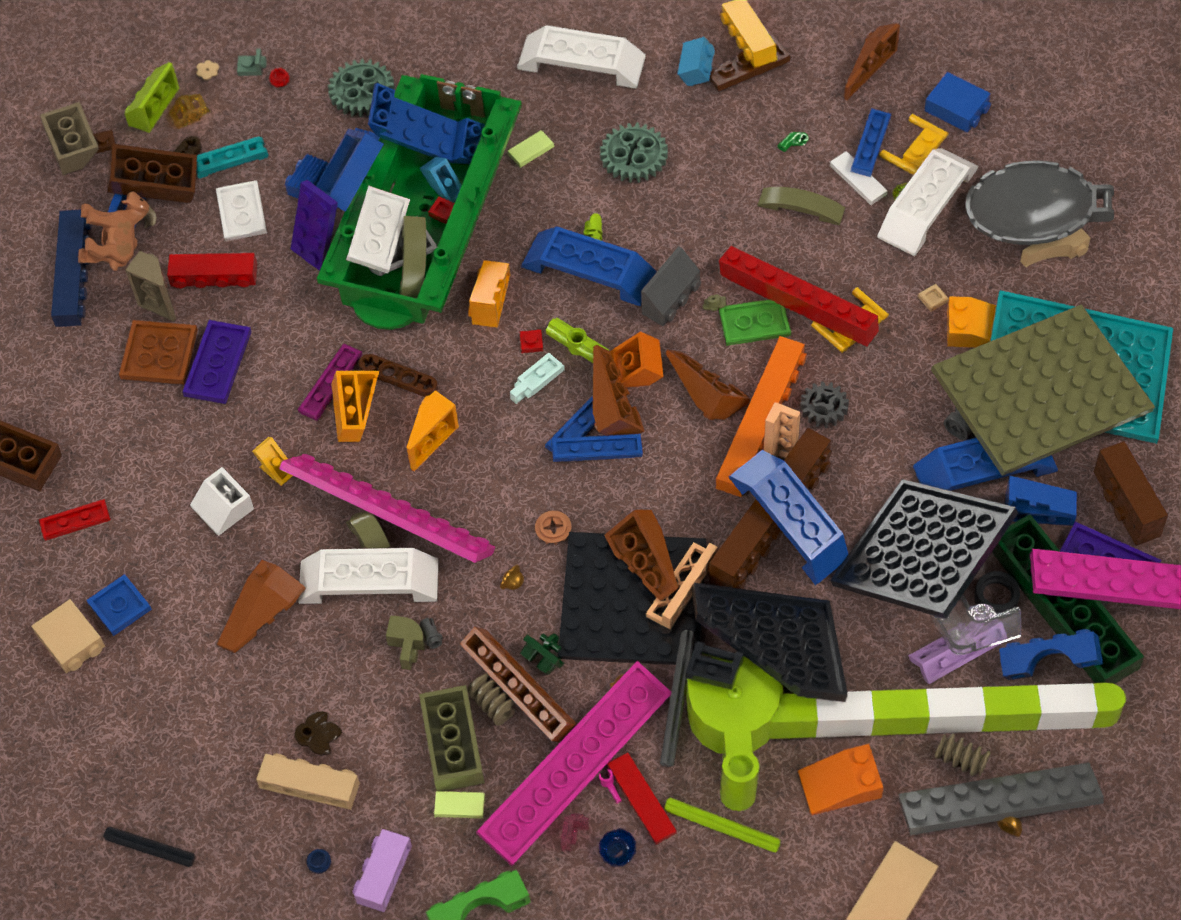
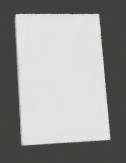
(241, 210)

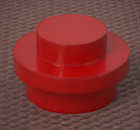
(279, 77)

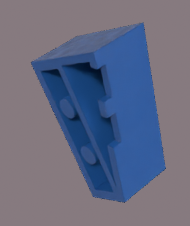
(1044, 502)

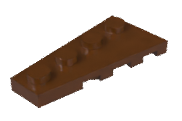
(740, 69)

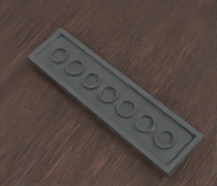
(1000, 798)

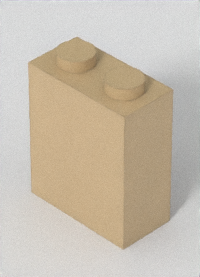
(68, 636)

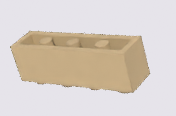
(308, 781)

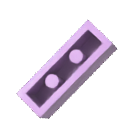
(382, 870)

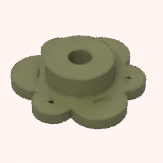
(714, 302)

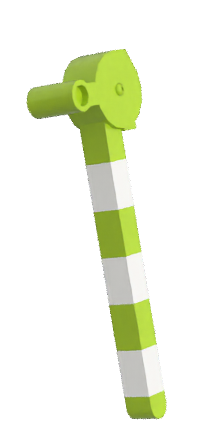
(757, 710)

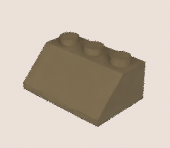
(69, 137)
(150, 285)

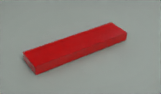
(642, 798)

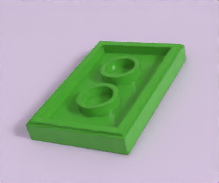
(754, 322)

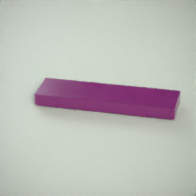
(321, 393)

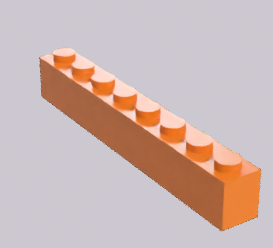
(772, 388)

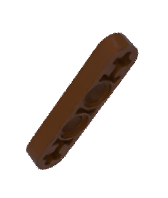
(400, 372)

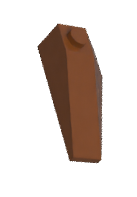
(876, 51)
(708, 394)
(610, 402)
(643, 548)
(262, 597)

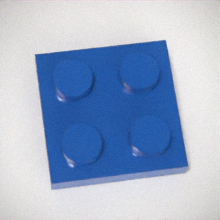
(119, 605)

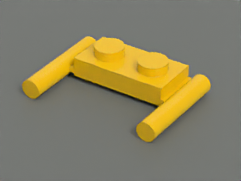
(919, 150)
(841, 342)

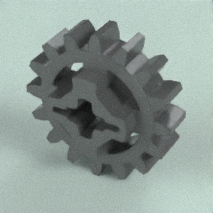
(825, 401)

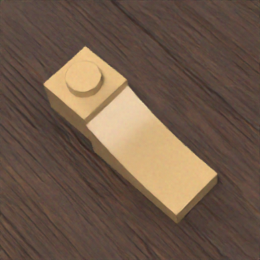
(1070, 246)

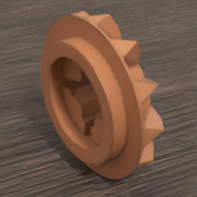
(544, 523)

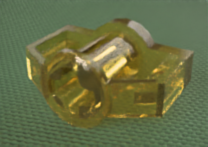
(191, 114)

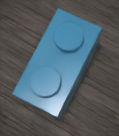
(696, 61)

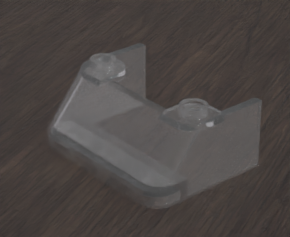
(977, 626)

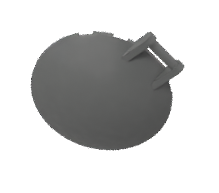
(1036, 203)

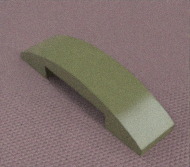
(802, 201)
(413, 255)

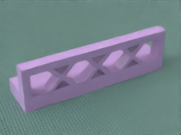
(941, 659)

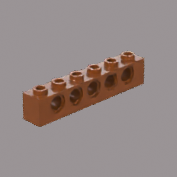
(518, 684)

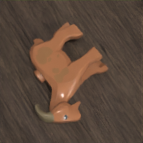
(117, 232)

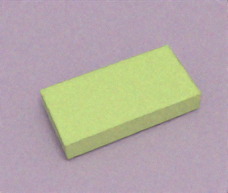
(530, 148)
(459, 804)

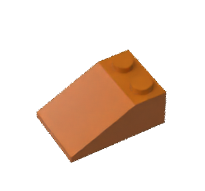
(841, 780)

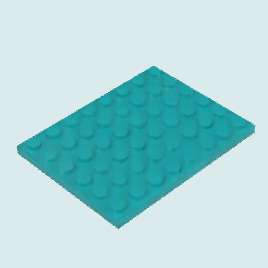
(1139, 344)

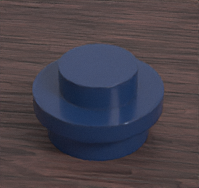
(319, 861)

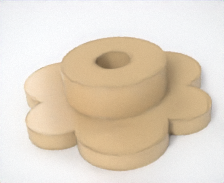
(207, 70)

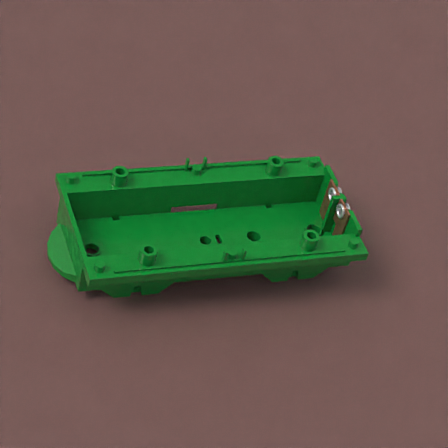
(401, 165)

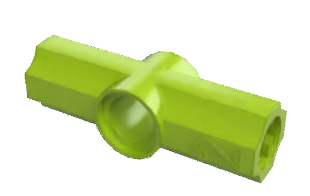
(568, 336)

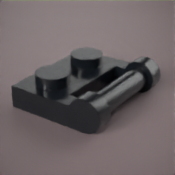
(712, 670)

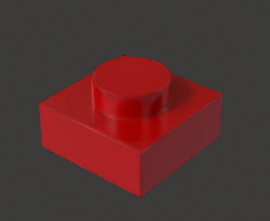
(441, 210)
(531, 341)

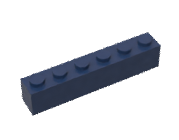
(69, 274)

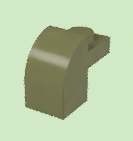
(367, 531)
(406, 634)

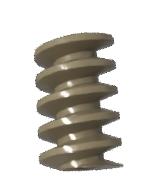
(490, 699)
(962, 754)

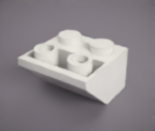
(221, 501)

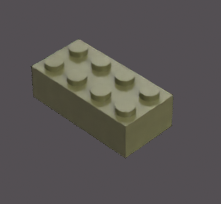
(451, 738)

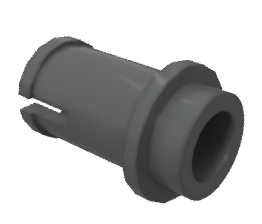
(433, 638)

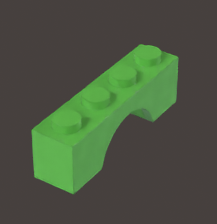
(505, 892)

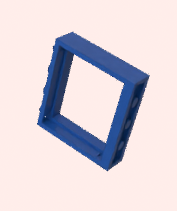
(349, 166)

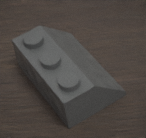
(670, 287)

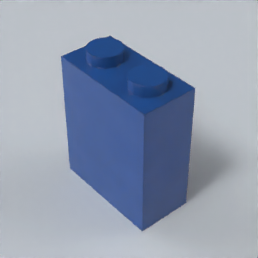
(957, 102)

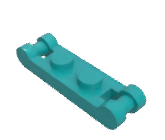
(230, 156)

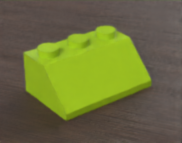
(153, 98)

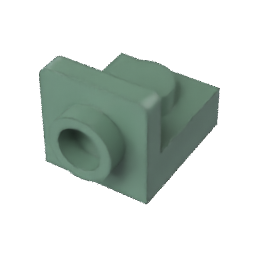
(251, 64)

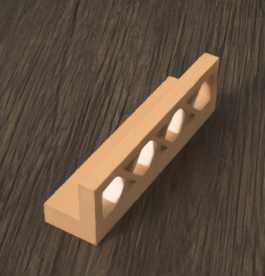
(776, 432)
(678, 603)

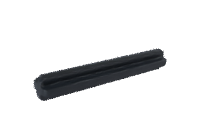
(149, 846)

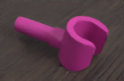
(609, 784)

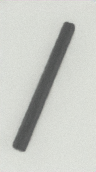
(677, 699)

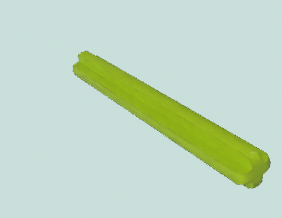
(722, 825)

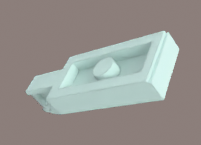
(536, 377)

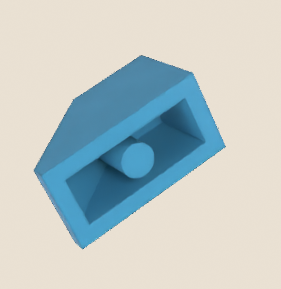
(442, 178)

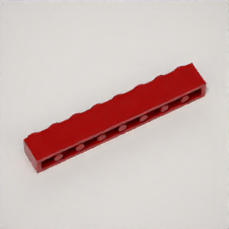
(799, 296)

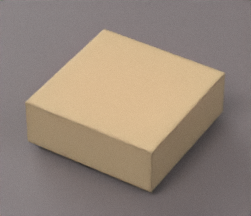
(933, 297)

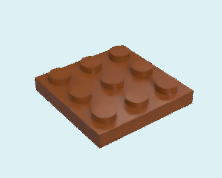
(158, 352)

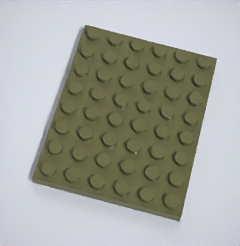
(1042, 389)

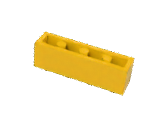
(748, 32)

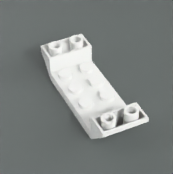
(584, 52)
(924, 199)
(369, 573)

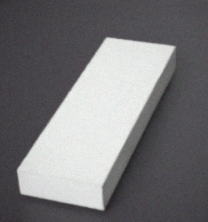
(866, 186)

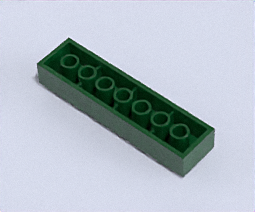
(1067, 614)

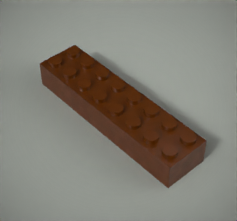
(757, 529)

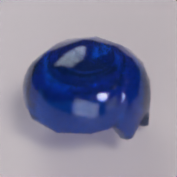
(613, 843)

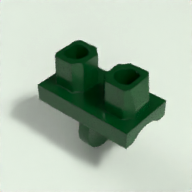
(549, 660)

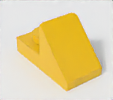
(271, 457)

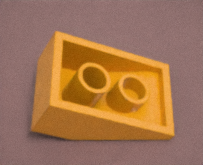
(969, 322)
(432, 426)

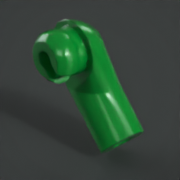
(793, 139)

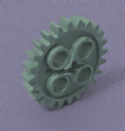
(354, 86)
(645, 160)

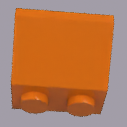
(638, 360)

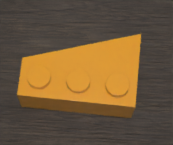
(489, 293)
(352, 402)

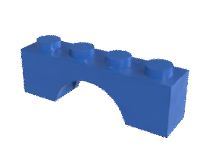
(1021, 659)

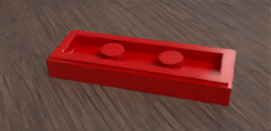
(74, 519)

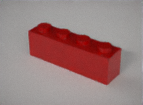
(212, 270)

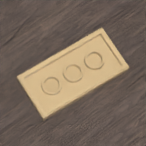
(894, 886)

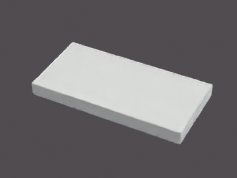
(378, 229)

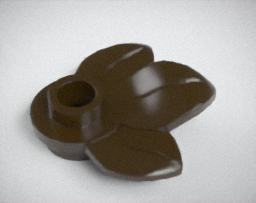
(320, 733)

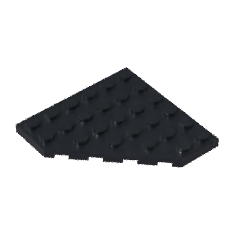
(778, 633)

